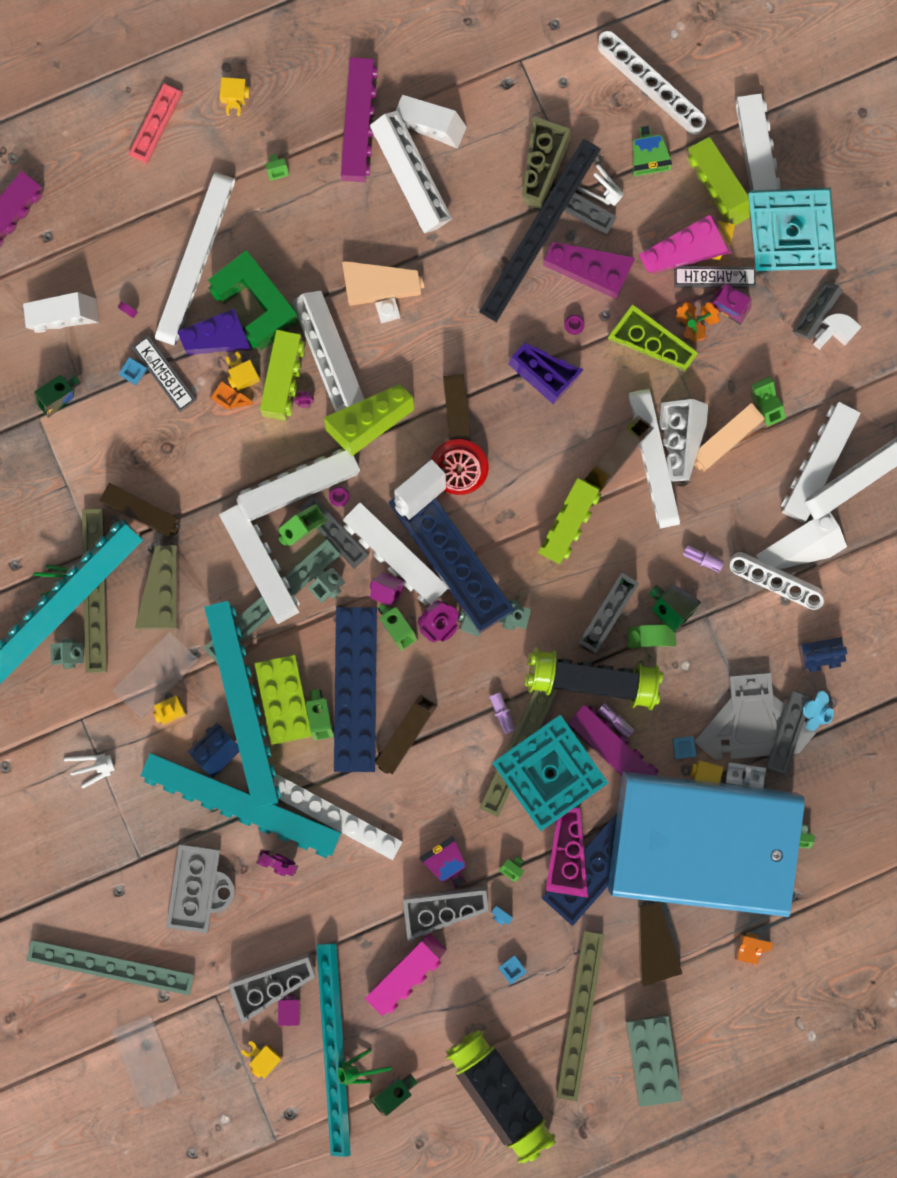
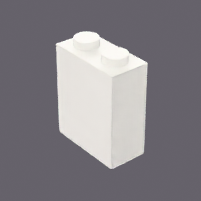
(419, 489)

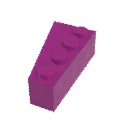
(593, 268)

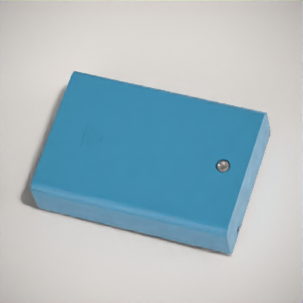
(706, 844)

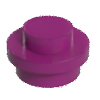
(574, 324)
(304, 399)
(339, 496)

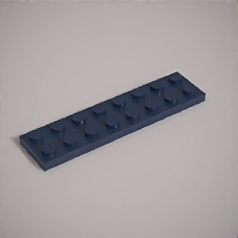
(457, 565)
(355, 689)
(597, 866)

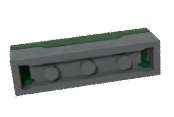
(608, 613)

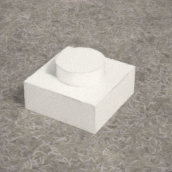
(387, 310)

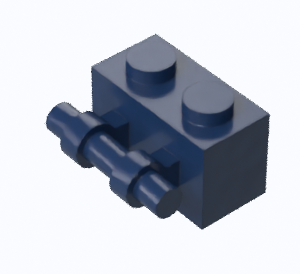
(822, 653)
(214, 750)

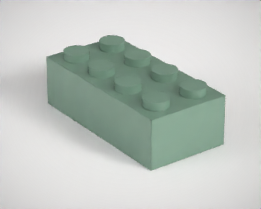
(653, 1060)

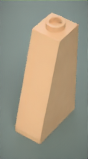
(377, 283)
(728, 437)

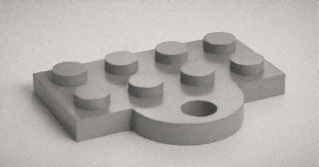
(197, 889)

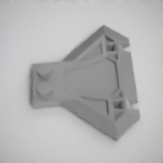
(748, 721)

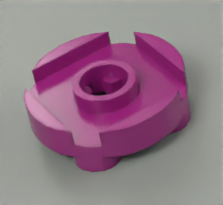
(431, 615)
(280, 863)

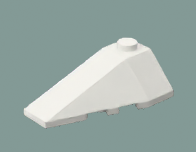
(683, 432)
(811, 542)

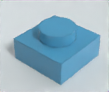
(133, 371)
(684, 747)
(501, 916)
(512, 969)

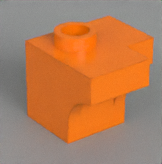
(751, 948)

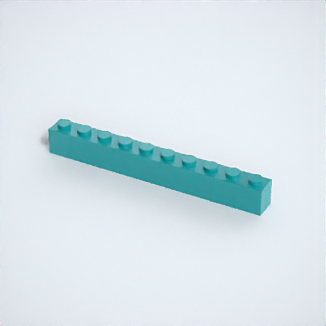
(66, 595)
(241, 704)
(238, 803)

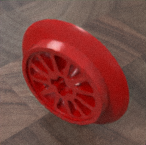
(473, 451)

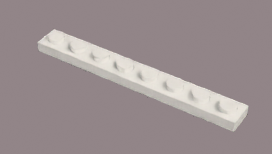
(337, 818)

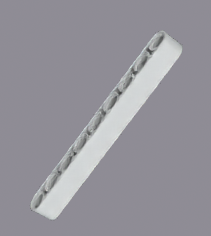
(195, 258)

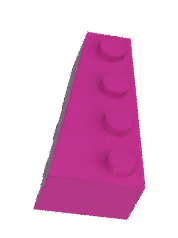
(693, 244)
(567, 860)
(406, 974)

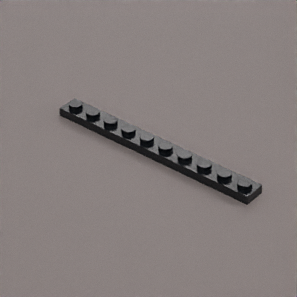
(540, 230)

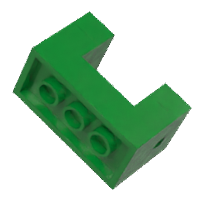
(246, 273)

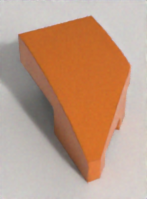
(229, 398)

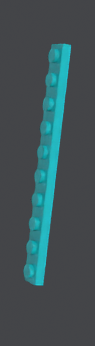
(333, 1049)

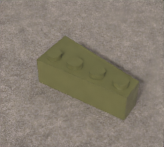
(545, 156)
(161, 594)

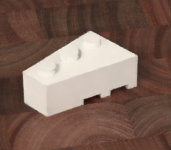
(432, 120)
(60, 312)

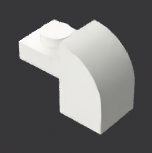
(839, 326)

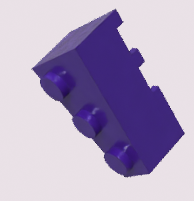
(215, 335)
(544, 372)

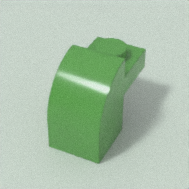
(767, 401)
(651, 636)

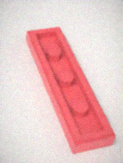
(155, 123)

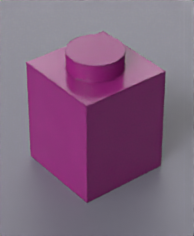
(386, 589)
(289, 1011)

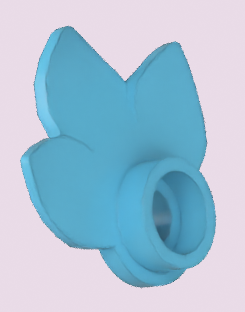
(818, 711)

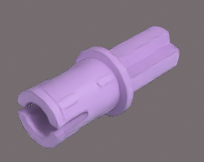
(703, 558)
(502, 712)
(615, 720)

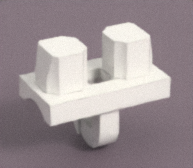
(753, 778)

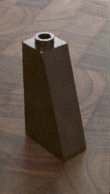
(456, 408)
(619, 452)
(140, 511)
(406, 735)
(656, 948)

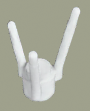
(613, 192)
(103, 764)

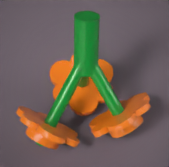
(694, 329)

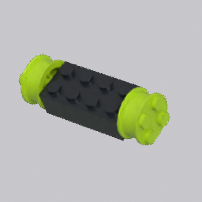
(635, 684)
(500, 1097)

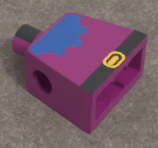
(731, 303)
(446, 862)

